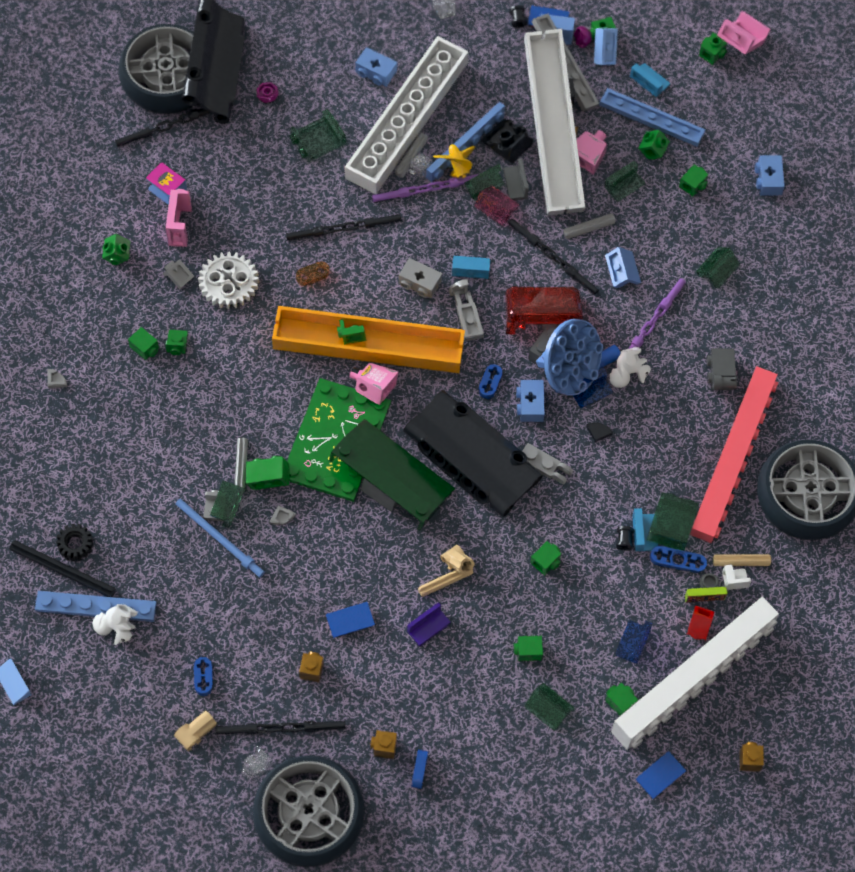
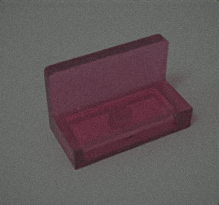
(496, 205)

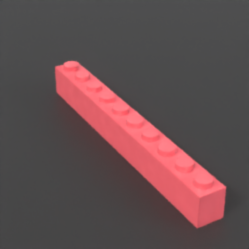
(733, 455)

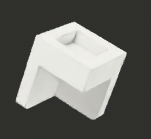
(735, 578)

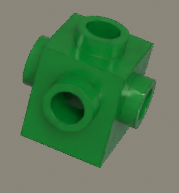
(713, 48)
(653, 144)
(116, 249)

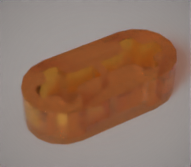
(312, 273)

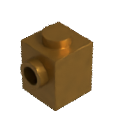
(311, 667)
(384, 744)
(751, 757)

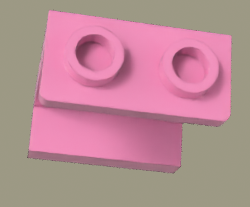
(744, 33)
(176, 231)

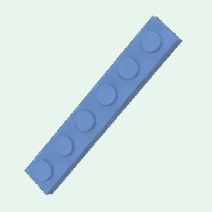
(652, 117)
(471, 137)
(91, 605)

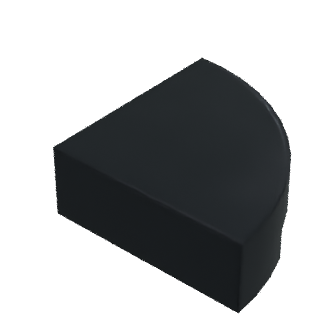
(599, 431)

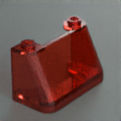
(540, 306)

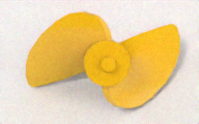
(458, 160)

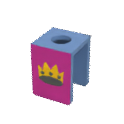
(163, 181)

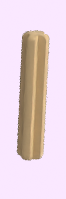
(742, 560)
(441, 582)

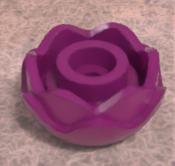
(582, 36)
(269, 88)

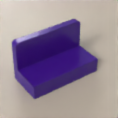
(428, 625)

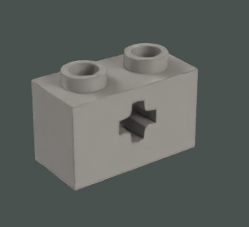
(420, 278)

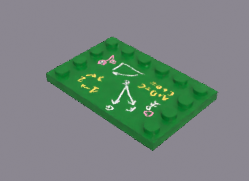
(329, 418)

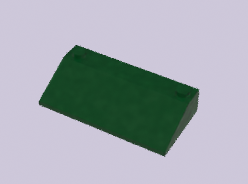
(393, 471)

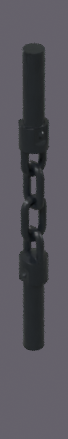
(192, 115)
(368, 223)
(571, 271)
(252, 728)

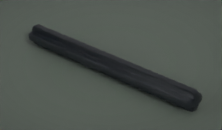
(63, 569)

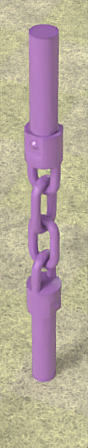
(404, 192)
(664, 305)

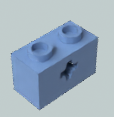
(376, 67)
(770, 175)
(533, 410)

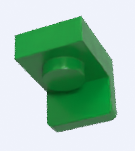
(352, 334)
(176, 342)

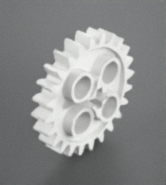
(240, 270)

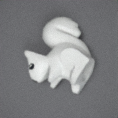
(626, 364)
(116, 619)

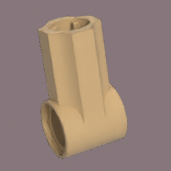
(457, 559)
(192, 733)

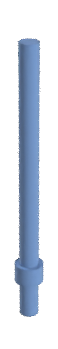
(246, 561)

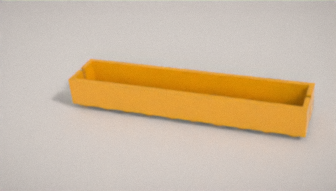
(386, 341)

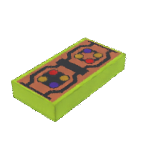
(706, 594)

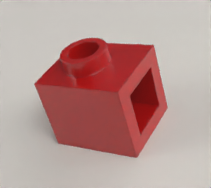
(700, 623)

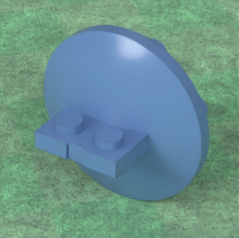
(571, 356)

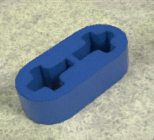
(486, 380)
(198, 676)
(419, 769)

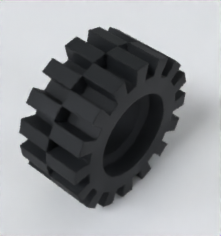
(74, 531)

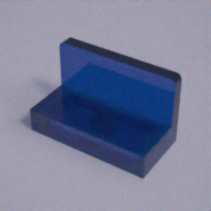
(596, 391)
(633, 641)

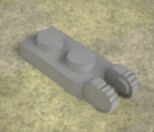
(469, 317)
(546, 464)

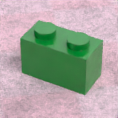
(267, 473)

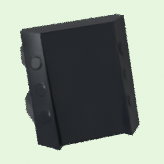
(508, 140)

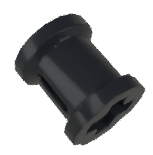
(517, 14)
(625, 538)

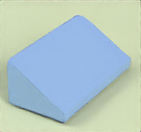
(605, 46)
(13, 682)

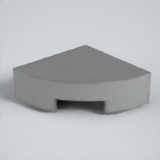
(459, 287)
(55, 379)
(282, 516)

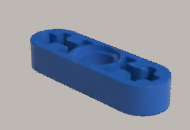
(691, 566)

